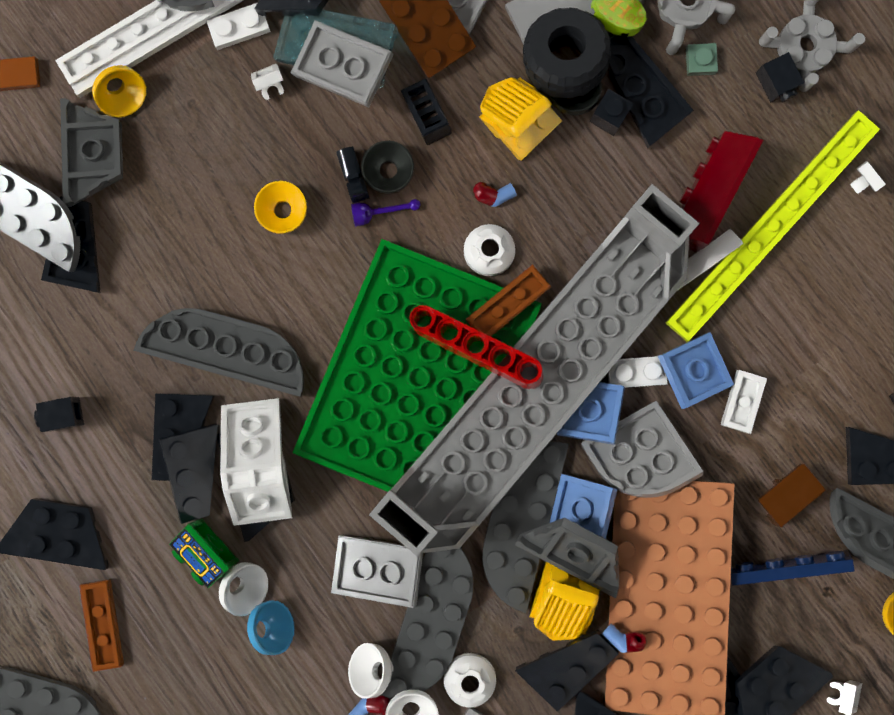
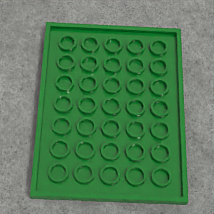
(386, 383)

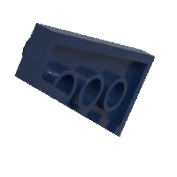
(798, 567)

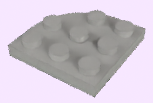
(646, 456)

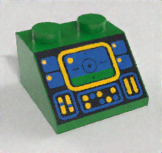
(203, 552)

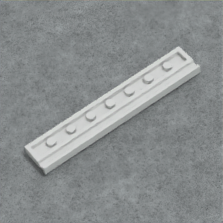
(133, 41)

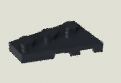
(86, 273)
(175, 415)
(869, 458)
(190, 470)
(567, 670)

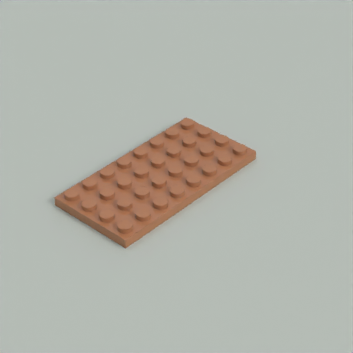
(677, 595)

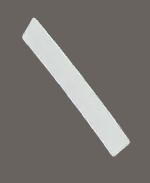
(711, 254)

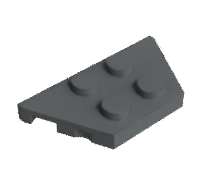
(89, 152)
(575, 552)

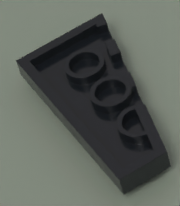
(655, 100)

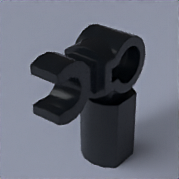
(352, 174)

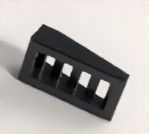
(435, 127)

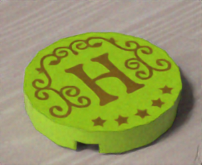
(620, 15)

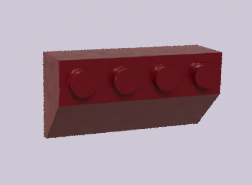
(717, 183)

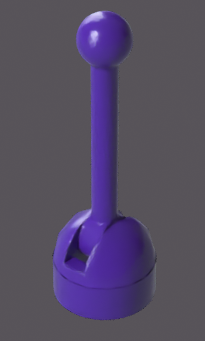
(363, 213)

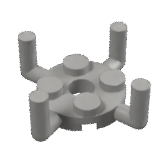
(690, 17)
(822, 35)

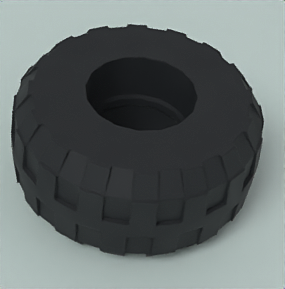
(573, 29)

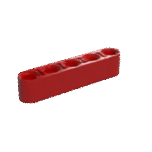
(466, 336)

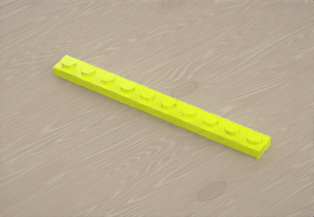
(772, 226)

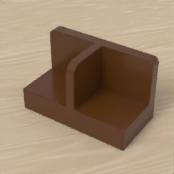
(790, 495)

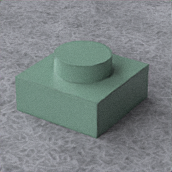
(701, 59)

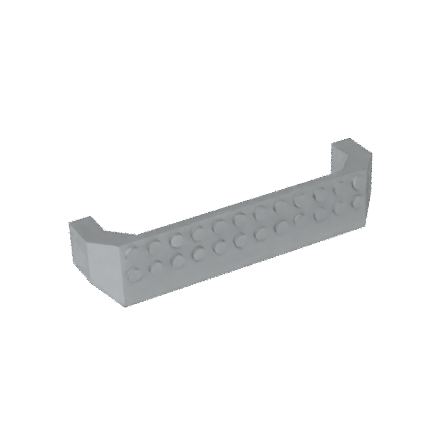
(577, 345)

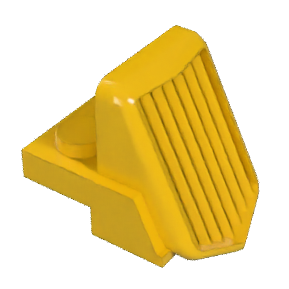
(518, 115)
(563, 604)

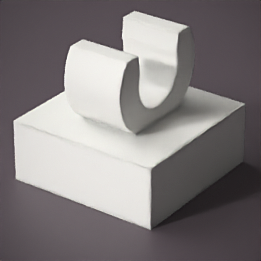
(267, 77)
(868, 177)
(849, 696)

